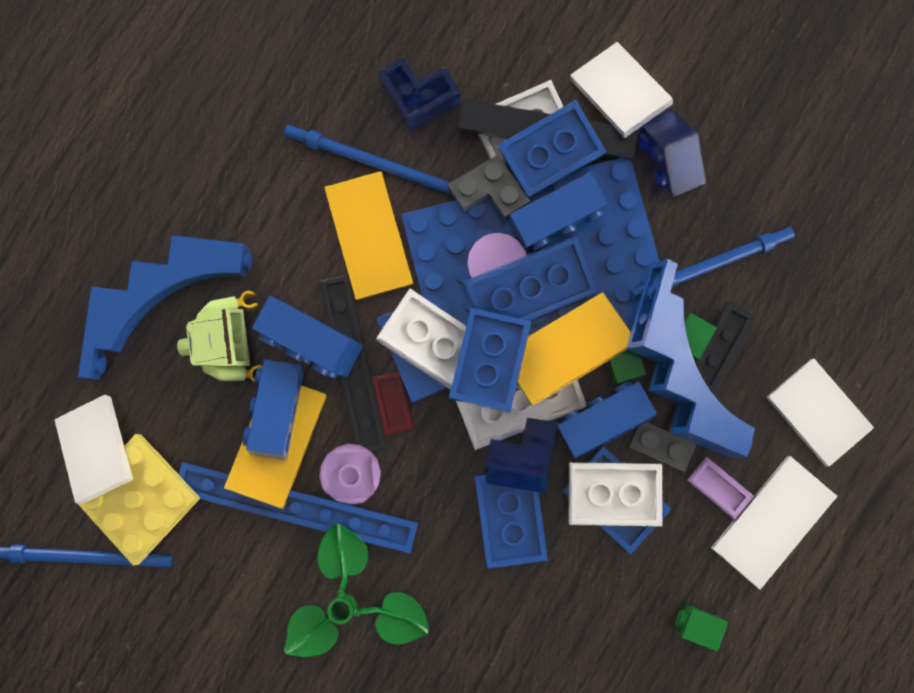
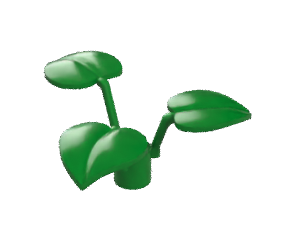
(342, 555)

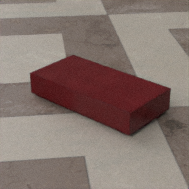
(392, 403)

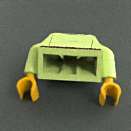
(219, 339)

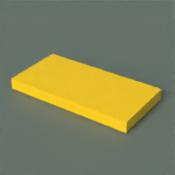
(368, 236)
(571, 348)
(270, 478)

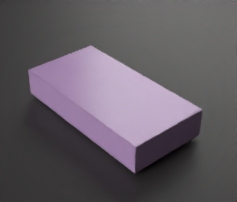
(720, 488)

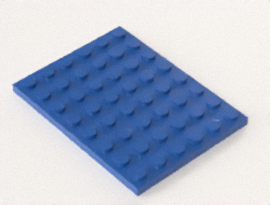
(614, 247)

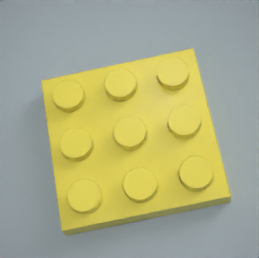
(144, 509)

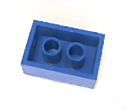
(306, 339)

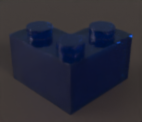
(418, 100)
(674, 150)
(525, 464)

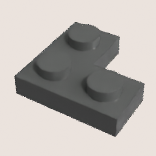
(489, 181)
(662, 445)

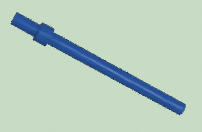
(315, 140)
(761, 244)
(20, 553)

